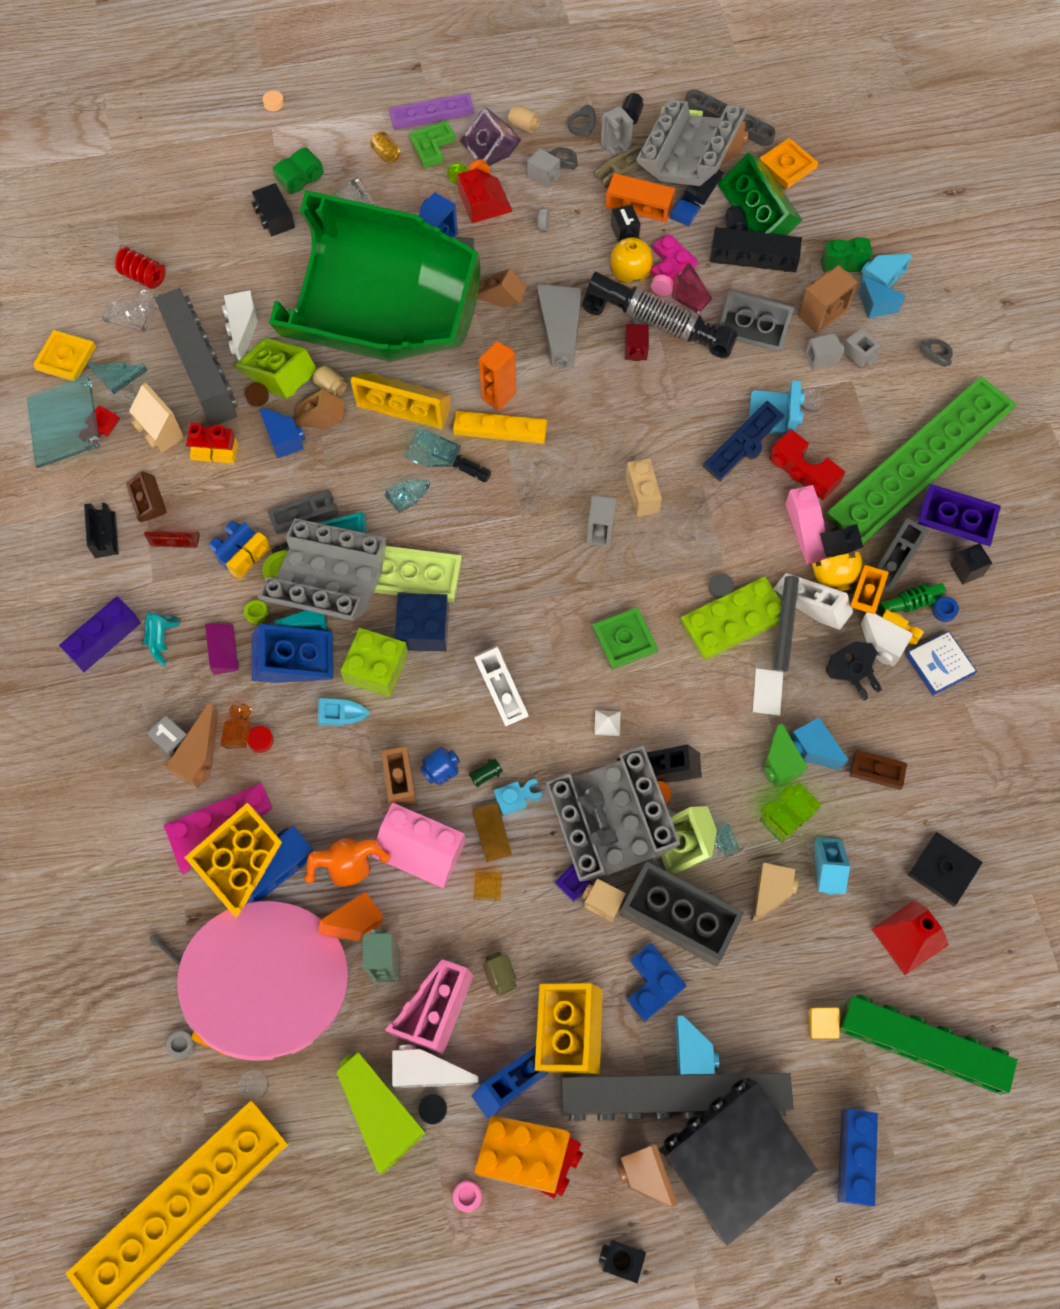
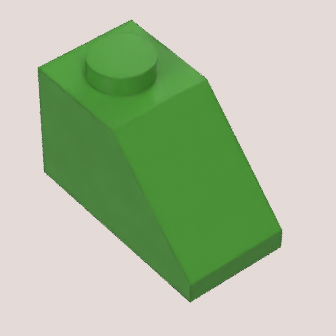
(783, 759)

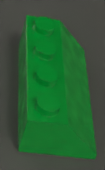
(760, 196)

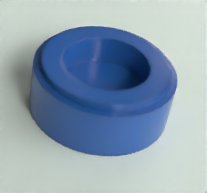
(945, 609)

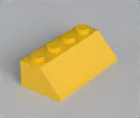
(401, 399)

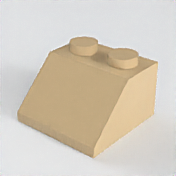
(154, 420)

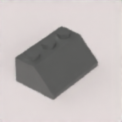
(757, 318)

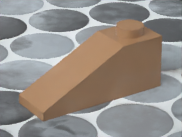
(195, 754)

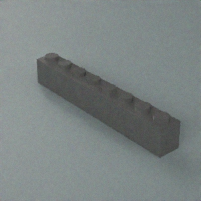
(662, 1094)

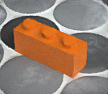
(647, 198)
(497, 375)

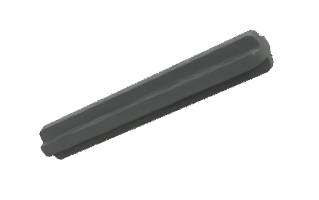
(786, 624)

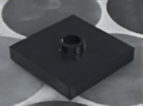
(945, 869)

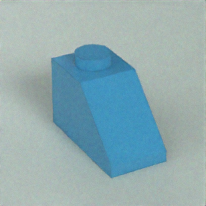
(818, 745)

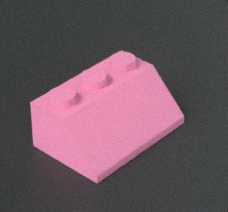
(420, 845)

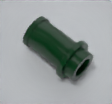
(486, 772)

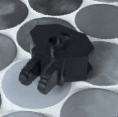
(857, 669)

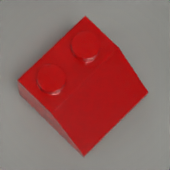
(482, 195)

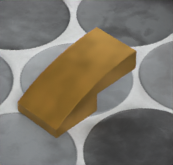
(491, 832)

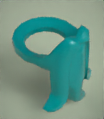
(154, 633)

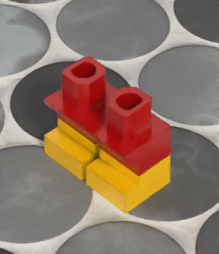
(212, 443)

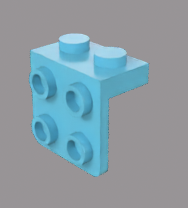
(786, 403)

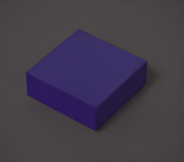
(570, 884)

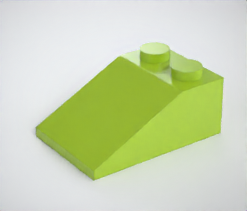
(277, 366)

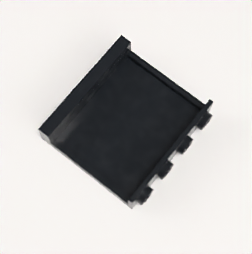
(738, 1159)

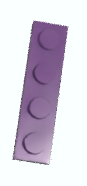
(431, 111)

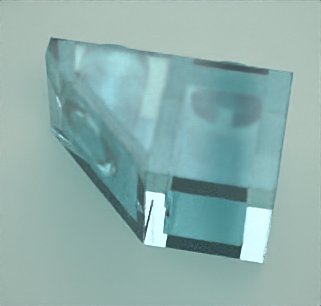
(432, 449)

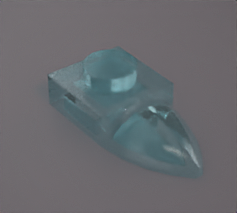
(407, 493)

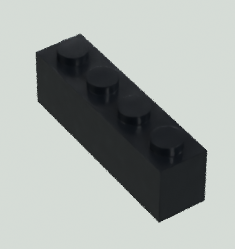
(755, 249)

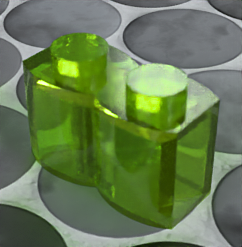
(789, 812)

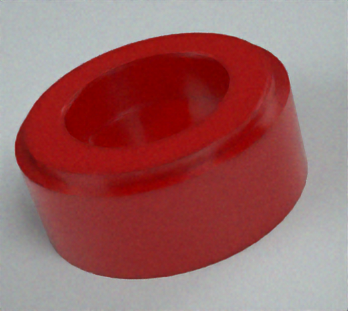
(260, 739)

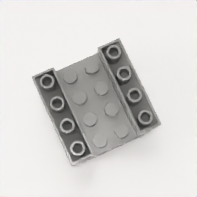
(688, 146)
(327, 570)
(631, 807)

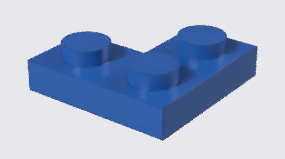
(661, 983)

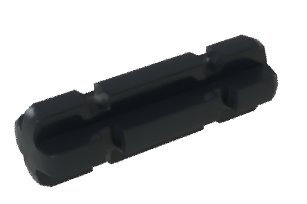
(472, 468)

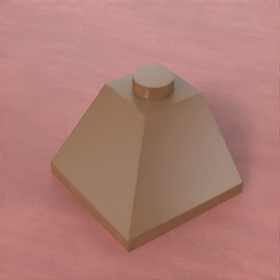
(647, 1175)

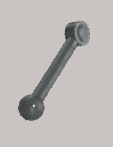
(155, 940)

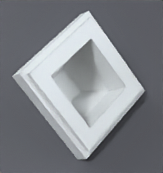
(607, 723)

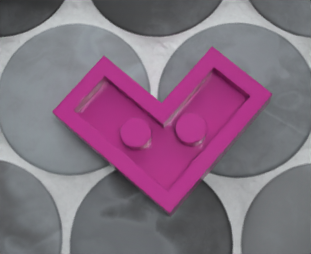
(673, 257)

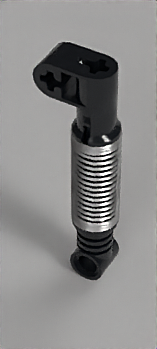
(637, 302)

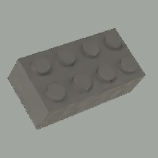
(681, 913)

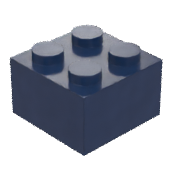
(422, 621)

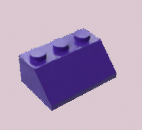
(958, 514)

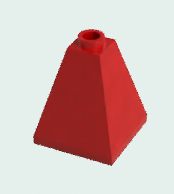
(911, 936)

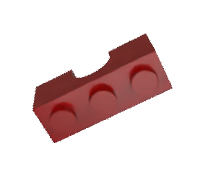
(789, 455)

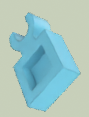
(512, 797)

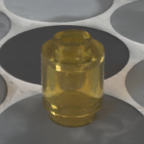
(385, 147)

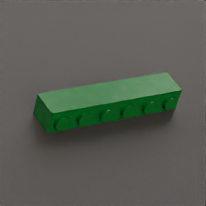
(928, 1045)

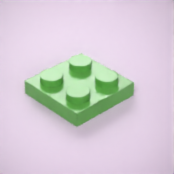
(625, 638)

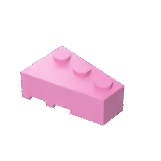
(434, 1009)

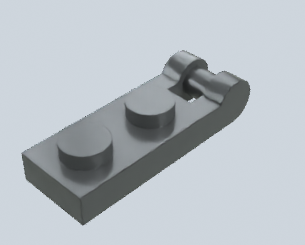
(303, 509)

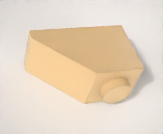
(773, 889)

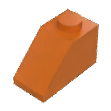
(352, 919)

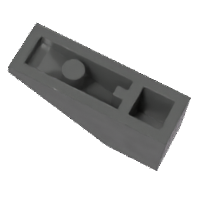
(901, 551)

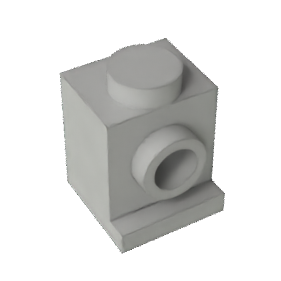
(862, 348)

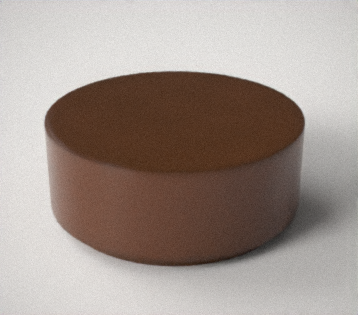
(256, 394)

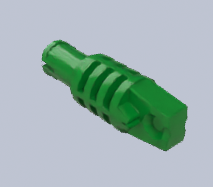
(913, 598)

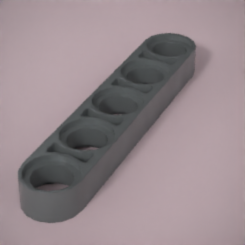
(708, 101)

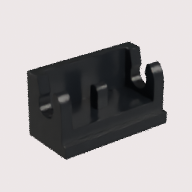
(702, 192)
(101, 530)

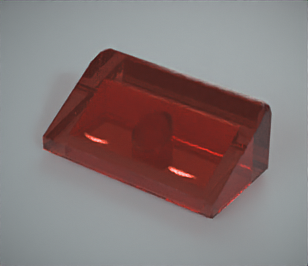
(185, 539)

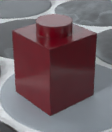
(636, 342)

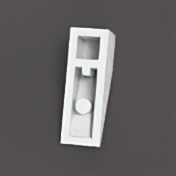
(820, 602)
(501, 685)
(421, 1069)

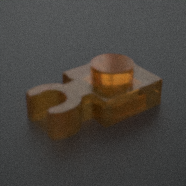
(237, 730)

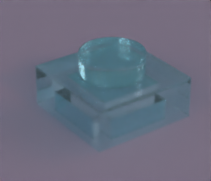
(726, 841)

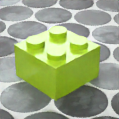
(374, 662)

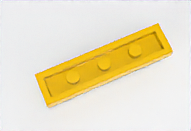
(500, 427)

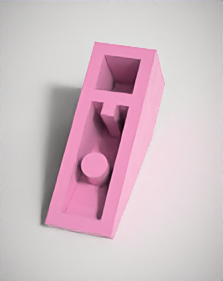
(807, 522)

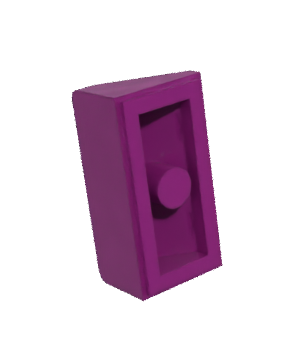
(221, 648)

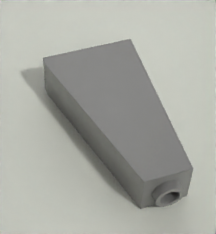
(560, 321)

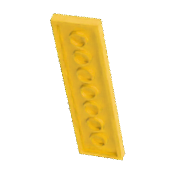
(177, 1209)

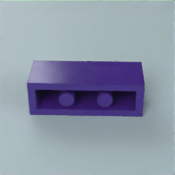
(100, 634)

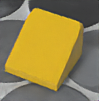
(824, 1023)

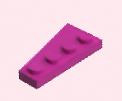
(194, 828)

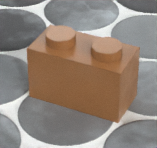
(399, 777)

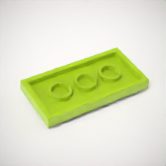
(733, 618)

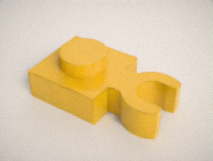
(898, 620)

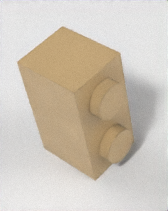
(643, 487)

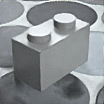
(601, 520)

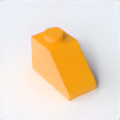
(869, 589)

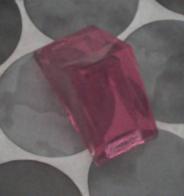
(690, 290)

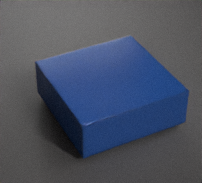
(684, 212)

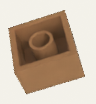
(827, 299)

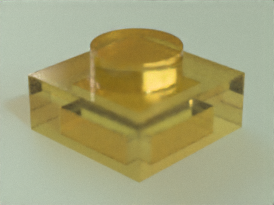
(488, 886)

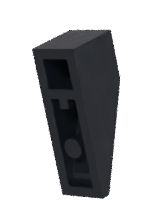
(675, 763)

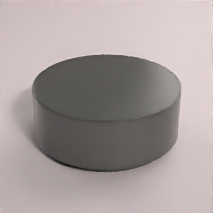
(720, 585)

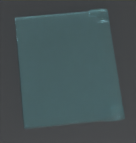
(63, 422)

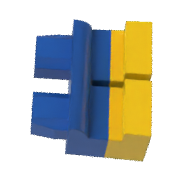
(239, 549)

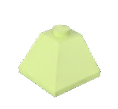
(697, 839)

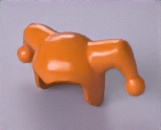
(345, 861)

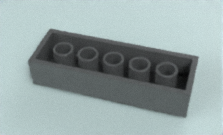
(197, 357)

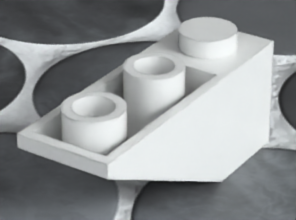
(242, 321)

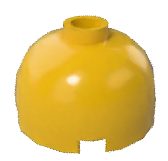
(631, 260)
(839, 571)

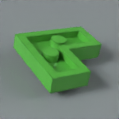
(427, 142)

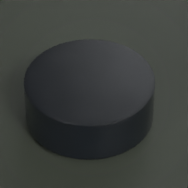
(432, 1109)

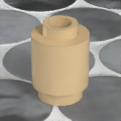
(524, 119)
(329, 380)

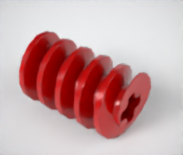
(139, 268)

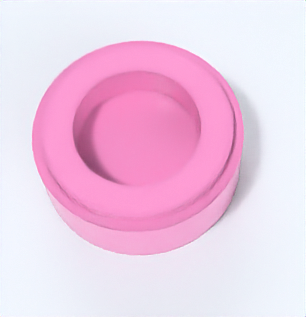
(662, 285)
(467, 1196)

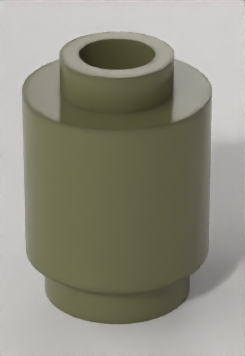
(500, 973)

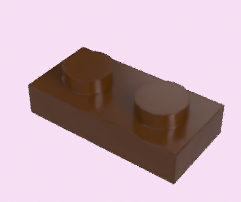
(878, 769)

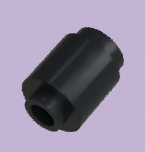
(633, 106)
(736, 218)

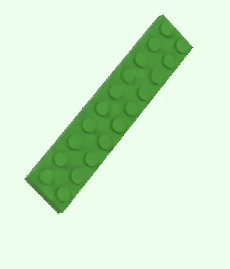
(922, 459)

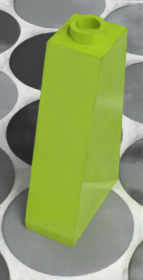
(379, 1114)

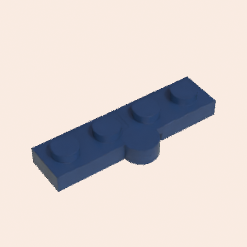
(744, 442)

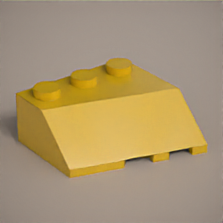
(236, 857)

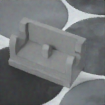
(616, 130)

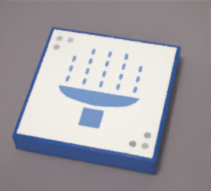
(940, 663)

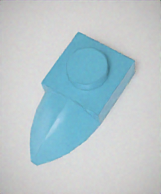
(340, 712)

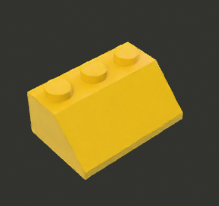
(569, 1029)

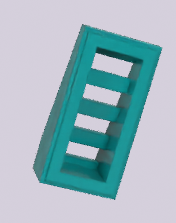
(306, 620)

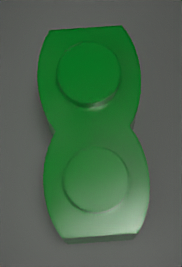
(298, 170)
(849, 254)

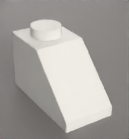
(886, 638)

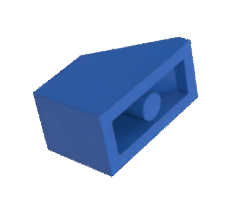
(282, 432)

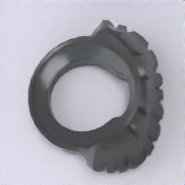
(586, 111)
(568, 163)
(943, 360)

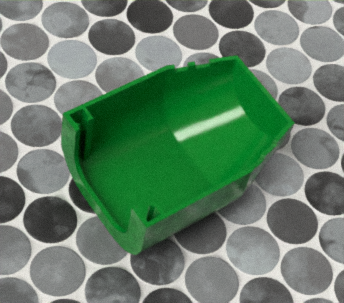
(380, 283)

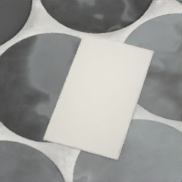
(767, 692)

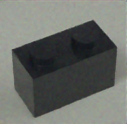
(273, 210)

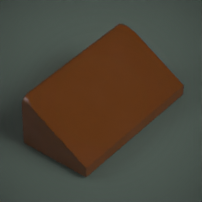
(146, 497)

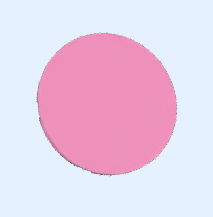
(262, 981)

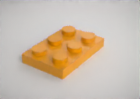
(522, 1153)

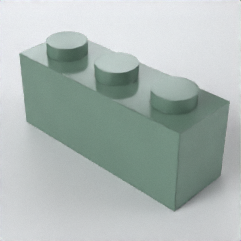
(381, 956)

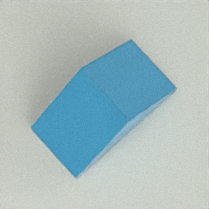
(879, 299)

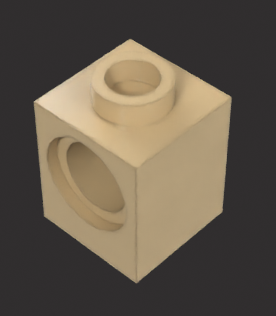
(603, 900)

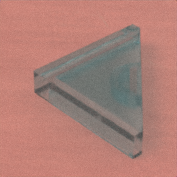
(117, 375)

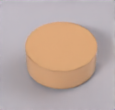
(273, 101)

